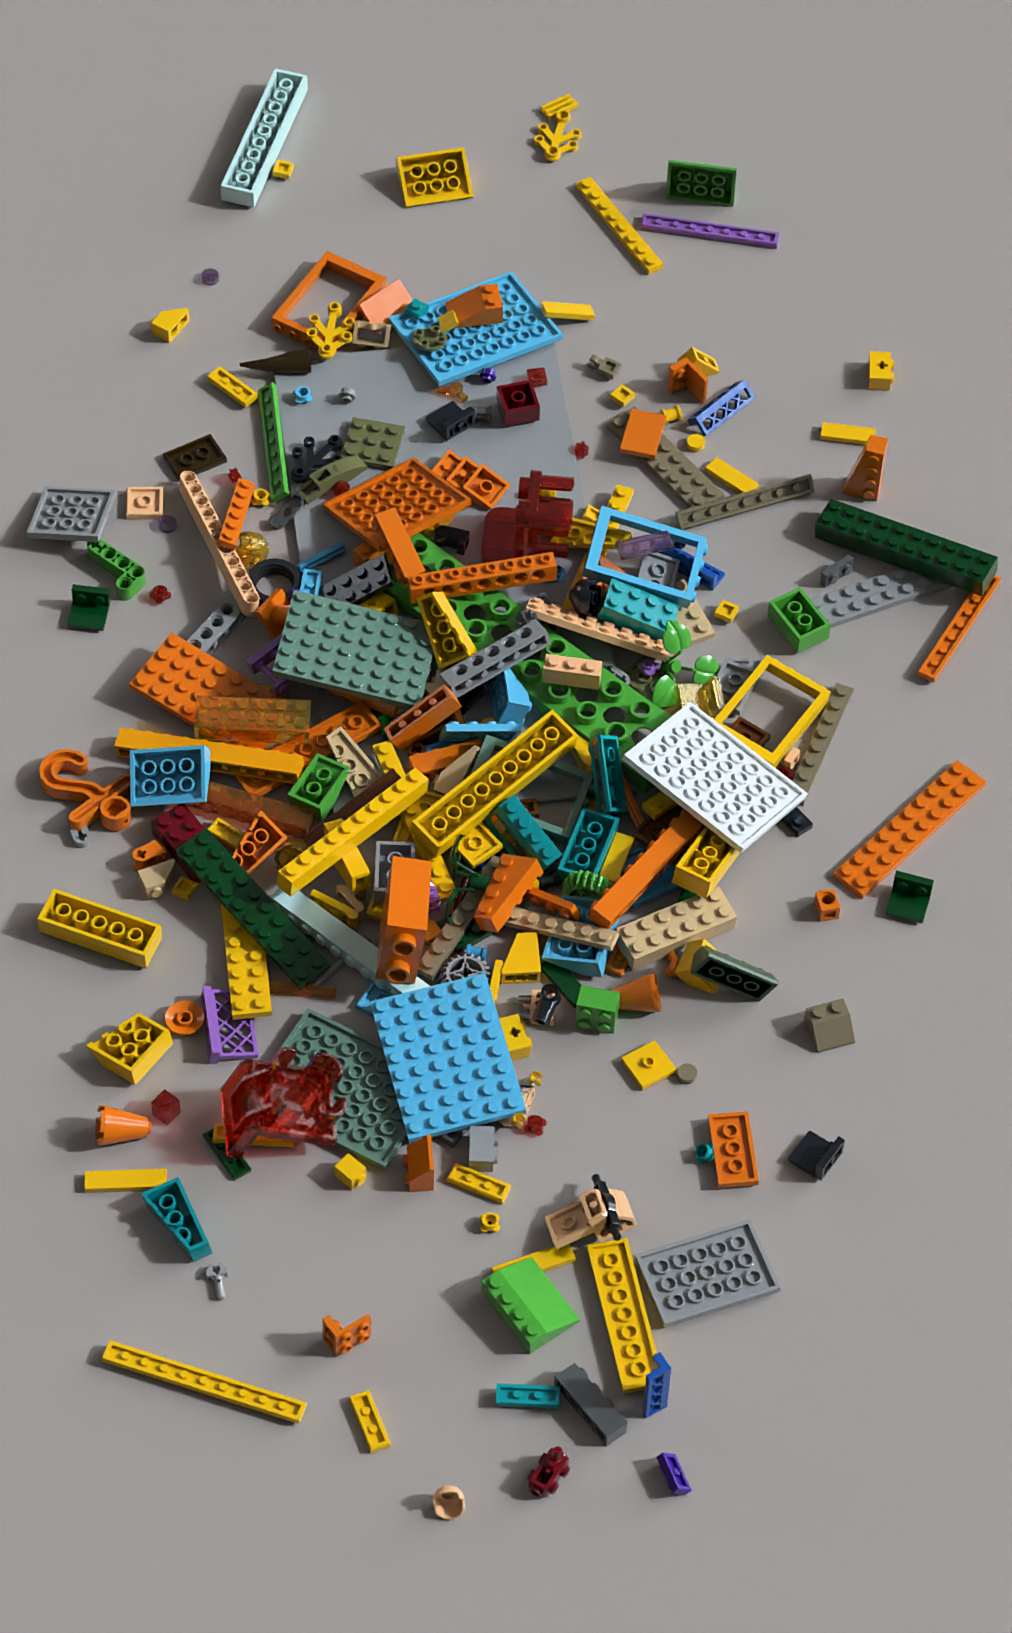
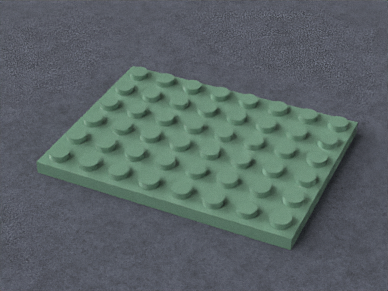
(354, 650)
(372, 1120)

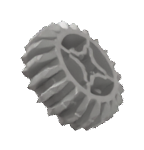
(468, 965)

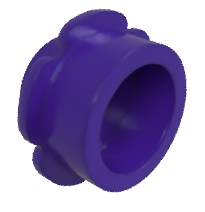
(487, 375)

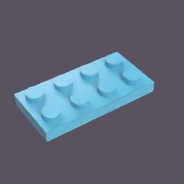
(472, 730)

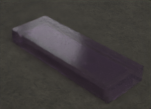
(644, 545)

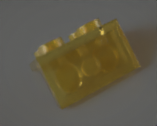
(705, 696)

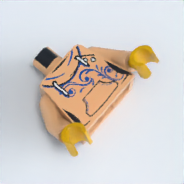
(528, 1094)

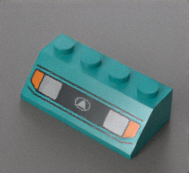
(607, 774)
(521, 833)

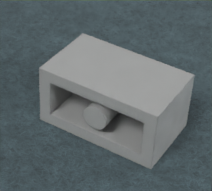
(482, 1148)

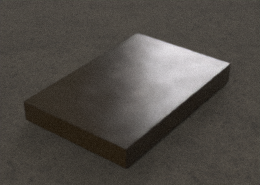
(195, 456)

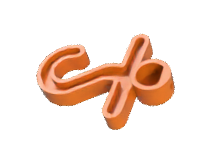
(100, 802)

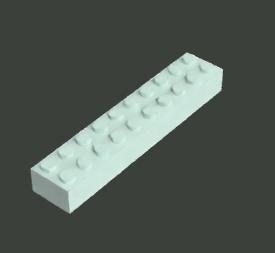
(264, 138)

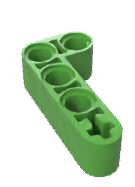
(129, 573)

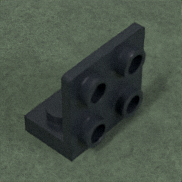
(451, 420)
(816, 1154)

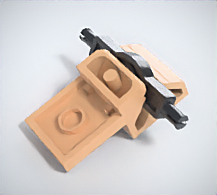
(598, 1212)

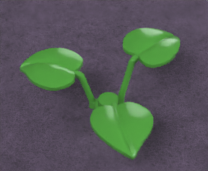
(674, 640)

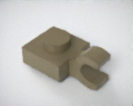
(606, 367)

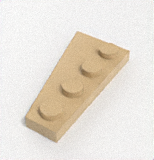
(347, 752)

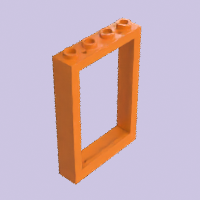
(341, 266)

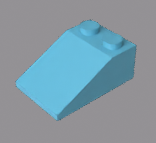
(509, 699)

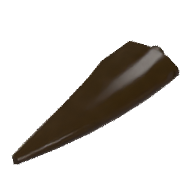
(289, 362)

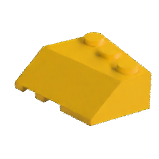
(132, 1047)

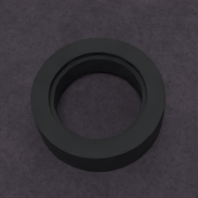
(274, 567)

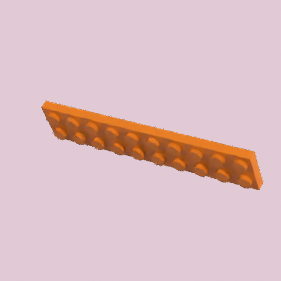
(909, 829)

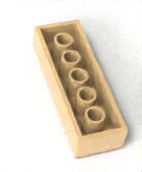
(675, 926)

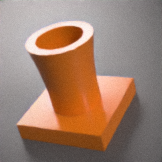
(274, 613)

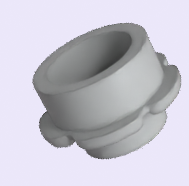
(347, 395)

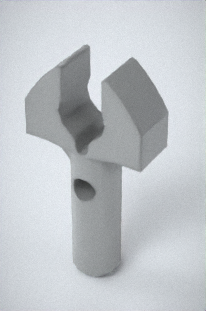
(217, 1279)

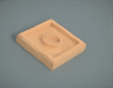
(144, 502)

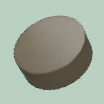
(687, 1073)

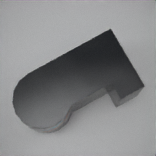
(452, 538)

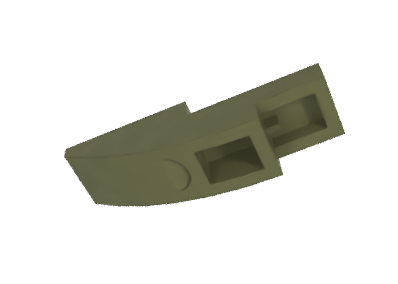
(327, 476)

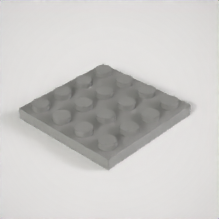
(71, 514)

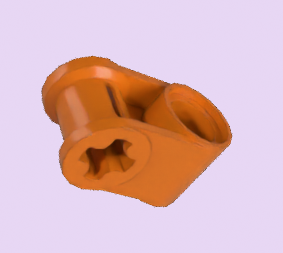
(150, 854)

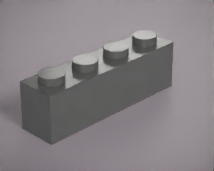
(591, 1404)

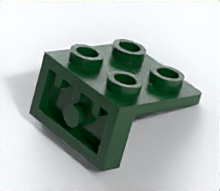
(89, 607)
(909, 897)

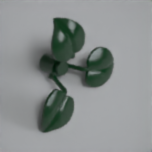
(475, 880)

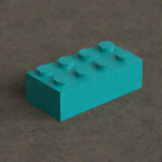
(635, 609)
(588, 843)

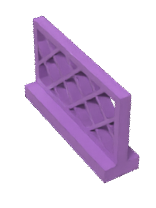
(213, 1029)

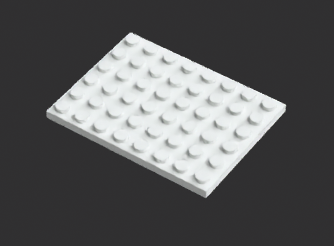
(715, 777)

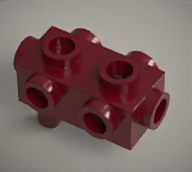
(550, 1469)

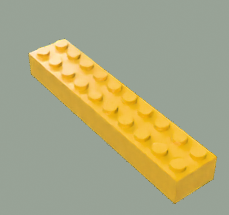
(494, 783)

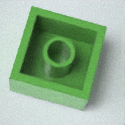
(597, 1009)

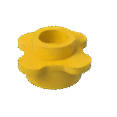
(263, 494)
(489, 1217)

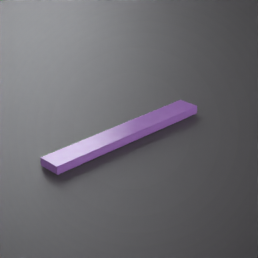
(709, 231)

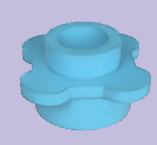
(302, 395)

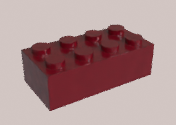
(174, 830)

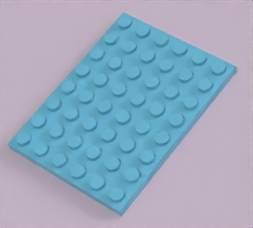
(481, 346)
(447, 1057)

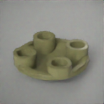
(429, 338)

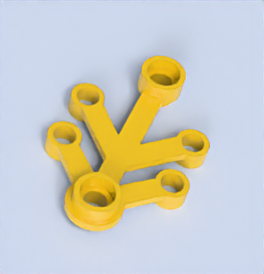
(552, 152)
(330, 332)

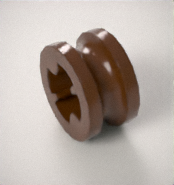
(418, 747)

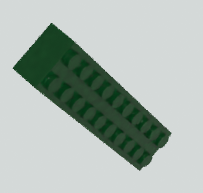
(906, 547)

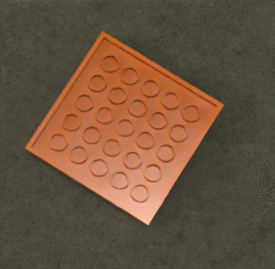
(410, 487)

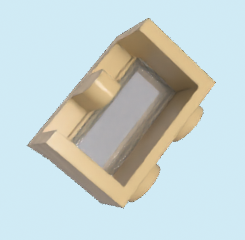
(371, 334)

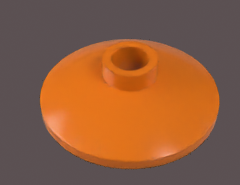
(183, 1011)

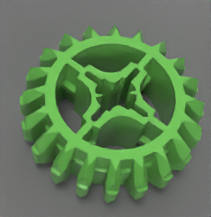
(585, 884)

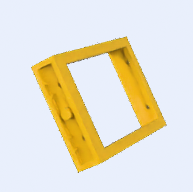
(793, 678)

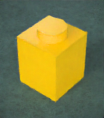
(350, 1172)

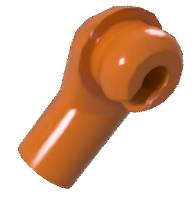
(674, 960)

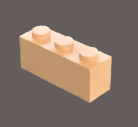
(572, 671)

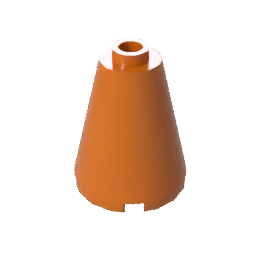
(640, 994)
(119, 1126)

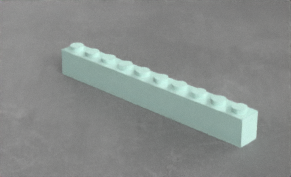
(338, 938)

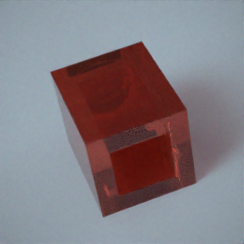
(166, 1107)

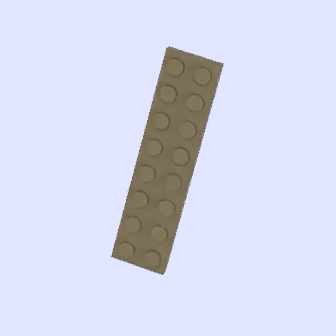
(673, 468)

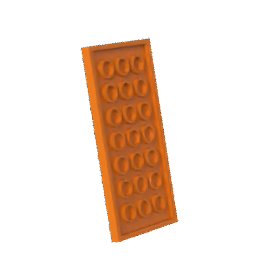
(182, 672)

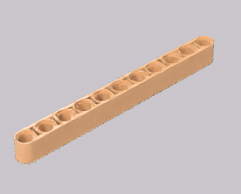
(226, 559)

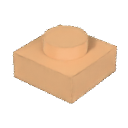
(791, 759)

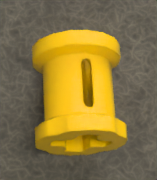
(672, 414)

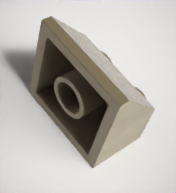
(829, 1025)

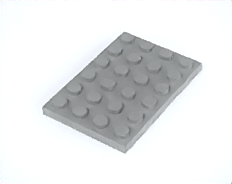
(707, 1273)

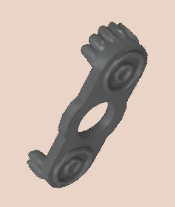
(294, 504)

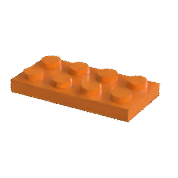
(733, 1149)

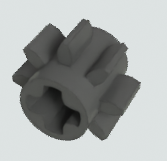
(525, 617)

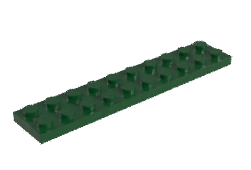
(253, 909)

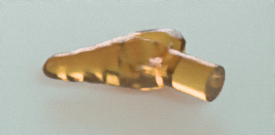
(453, 390)

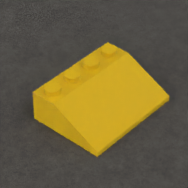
(434, 177)

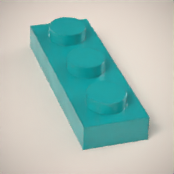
(527, 1396)

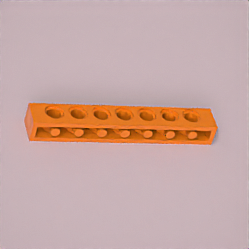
(484, 576)

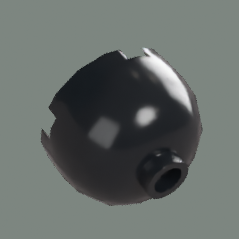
(586, 596)

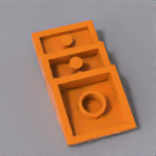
(474, 481)

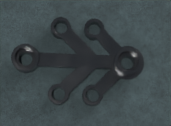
(301, 473)

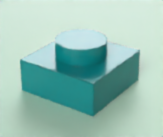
(416, 309)

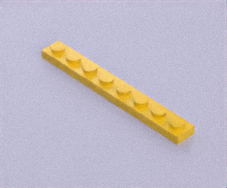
(619, 225)

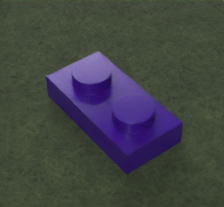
(674, 1474)

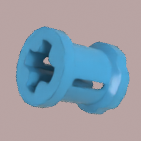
(477, 951)

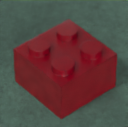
(518, 403)

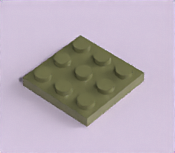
(374, 442)

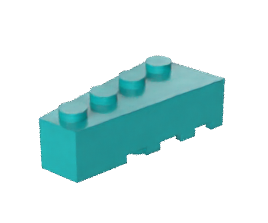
(176, 1214)

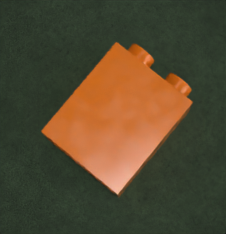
(403, 920)

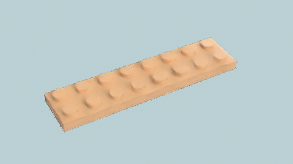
(604, 631)

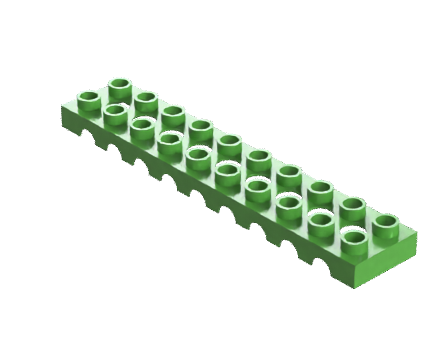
(539, 692)

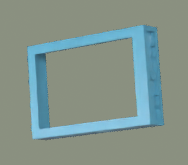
(604, 575)

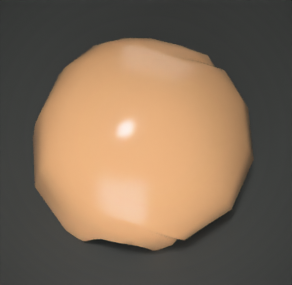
(448, 1502)

